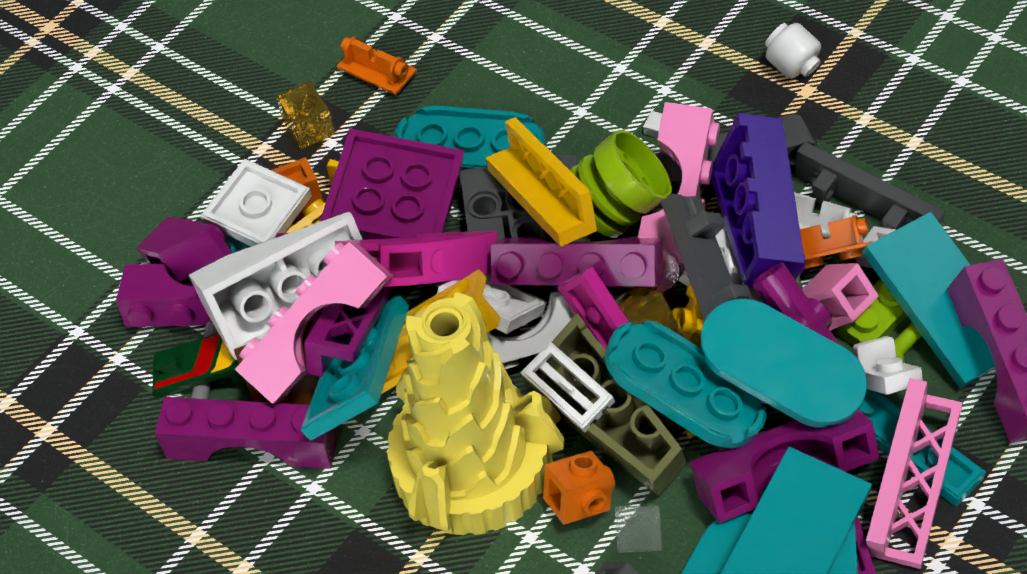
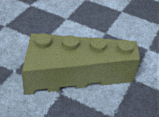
(629, 427)

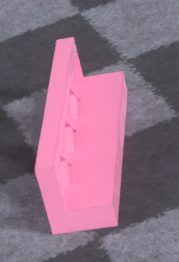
(897, 469)

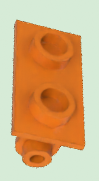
(374, 66)
(845, 240)

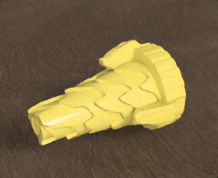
(467, 439)

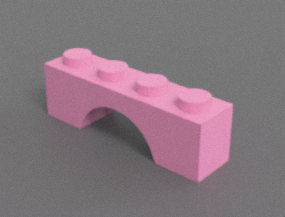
(686, 138)
(842, 291)
(278, 359)

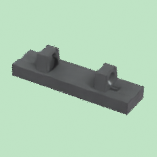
(858, 188)
(699, 250)

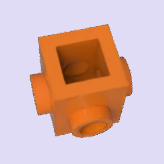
(578, 487)

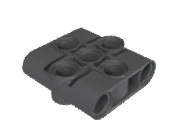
(496, 209)

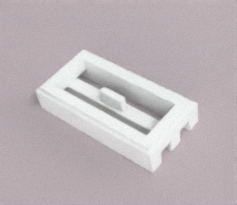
(593, 411)

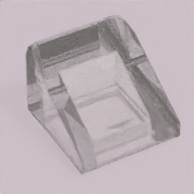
(638, 528)

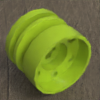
(623, 182)

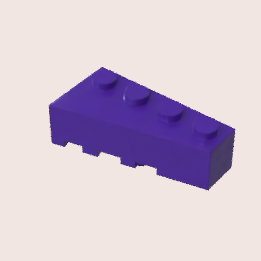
(758, 197)

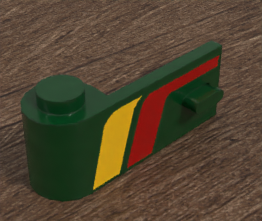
(193, 365)

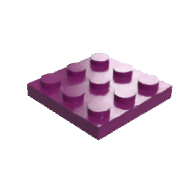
(394, 185)

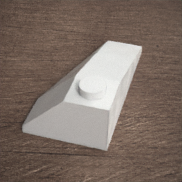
(257, 281)

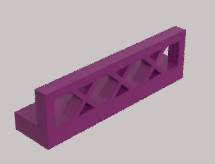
(332, 327)

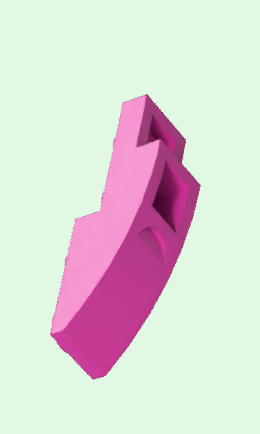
(432, 256)

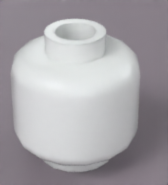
(793, 50)

